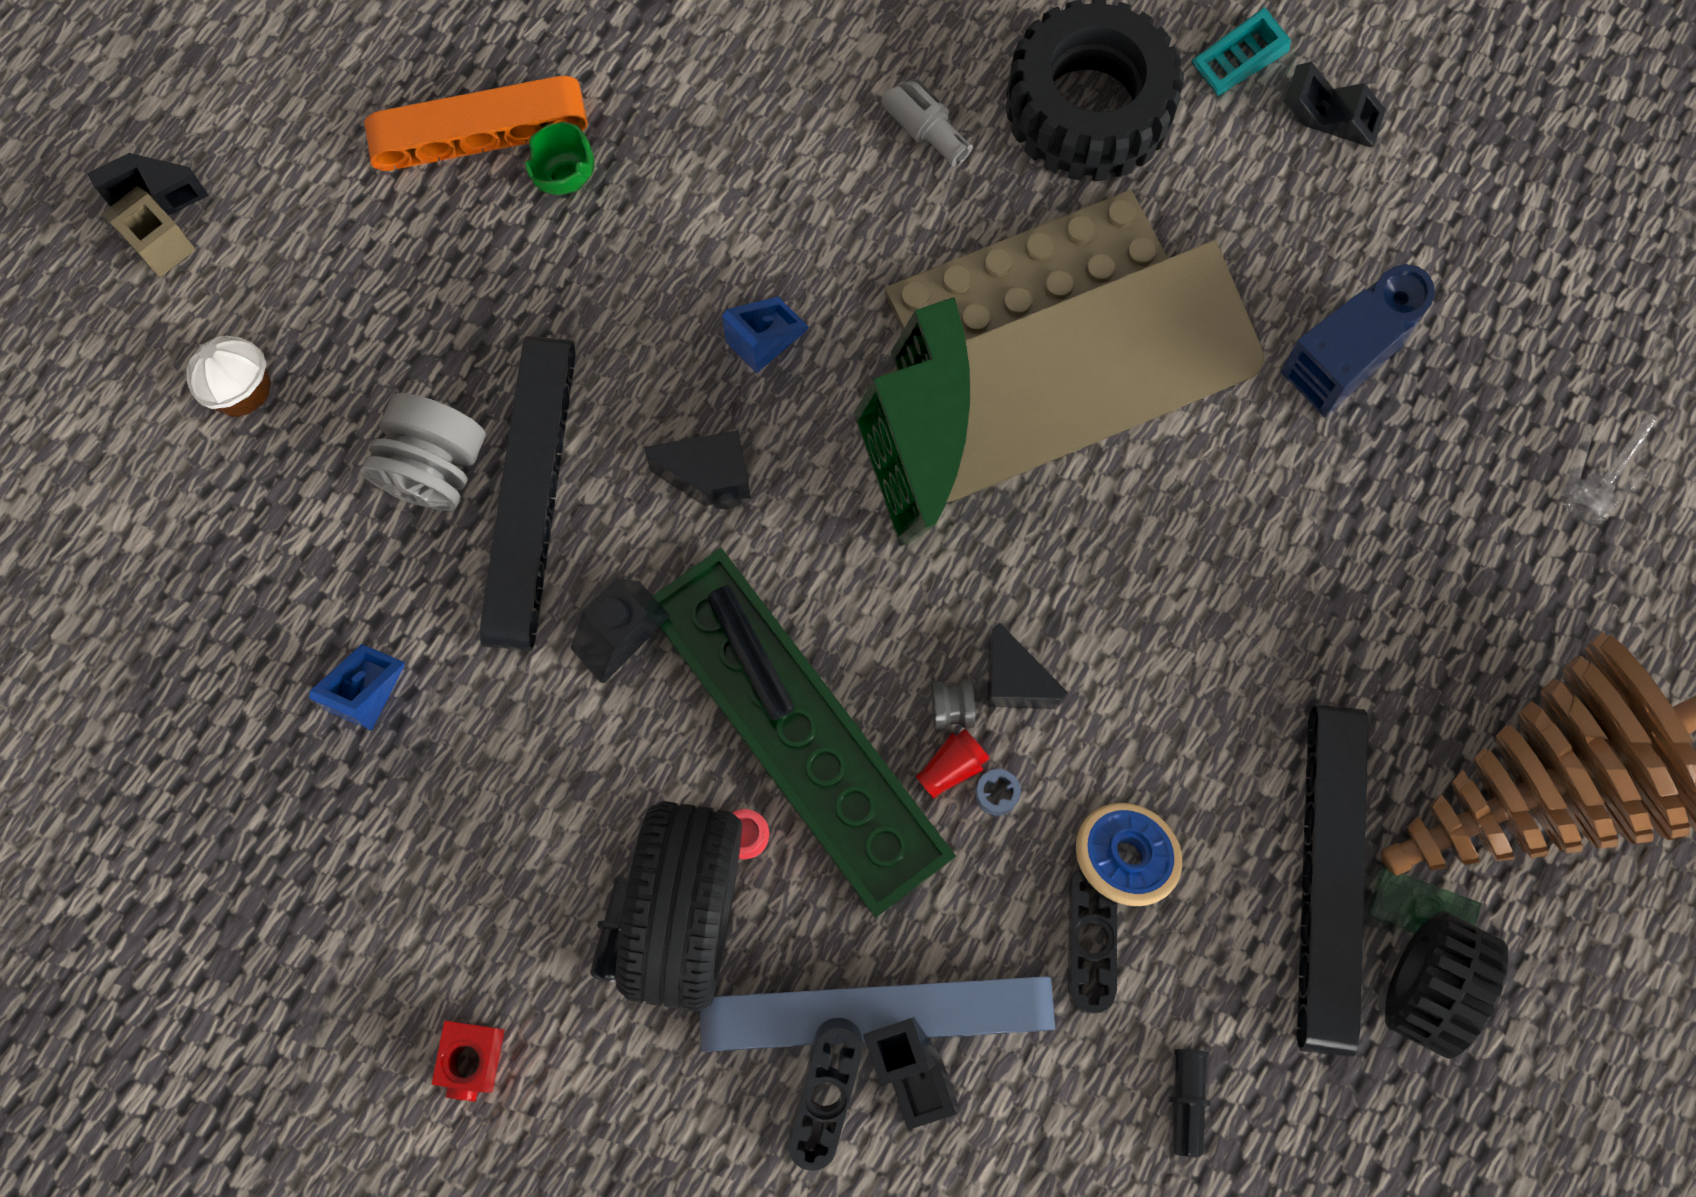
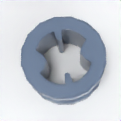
(991, 778)

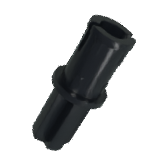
(605, 956)
(1189, 1102)

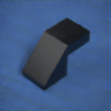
(1341, 112)
(168, 183)
(915, 1069)

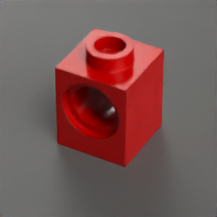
(454, 1039)

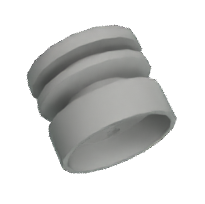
(423, 452)

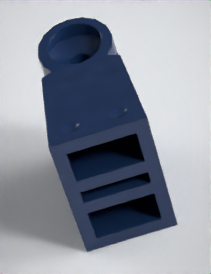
(1358, 337)

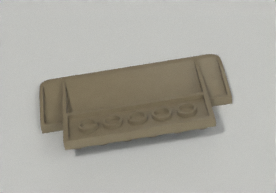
(1083, 335)

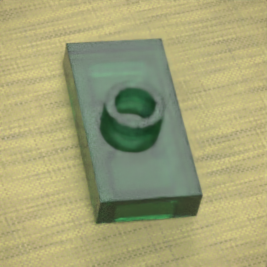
(1411, 902)

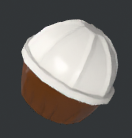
(229, 376)

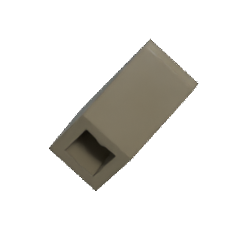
(149, 231)

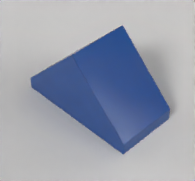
(761, 330)
(359, 686)

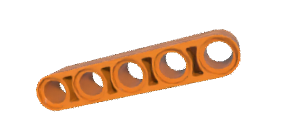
(471, 122)

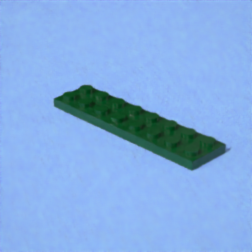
(812, 753)

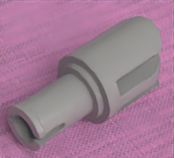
(926, 119)

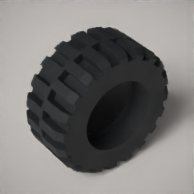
(1105, 41)

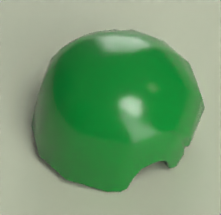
(560, 159)

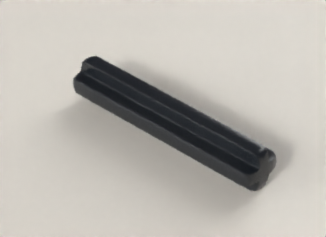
(750, 652)

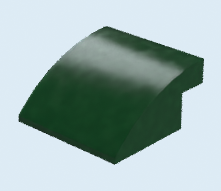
(919, 419)

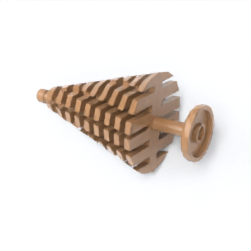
(1594, 760)

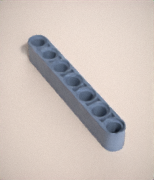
(939, 1008)

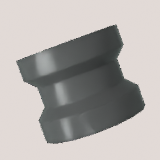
(953, 704)

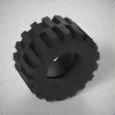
(1446, 985)

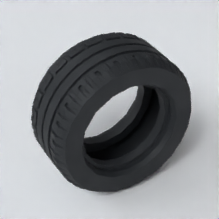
(678, 906)

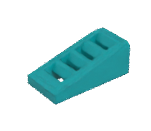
(1260, 23)

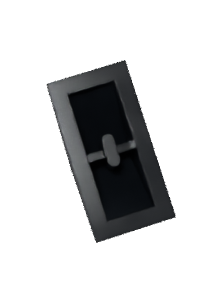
(1017, 677)

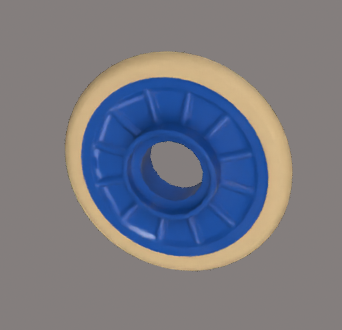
(1113, 877)

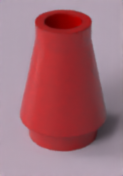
(953, 763)

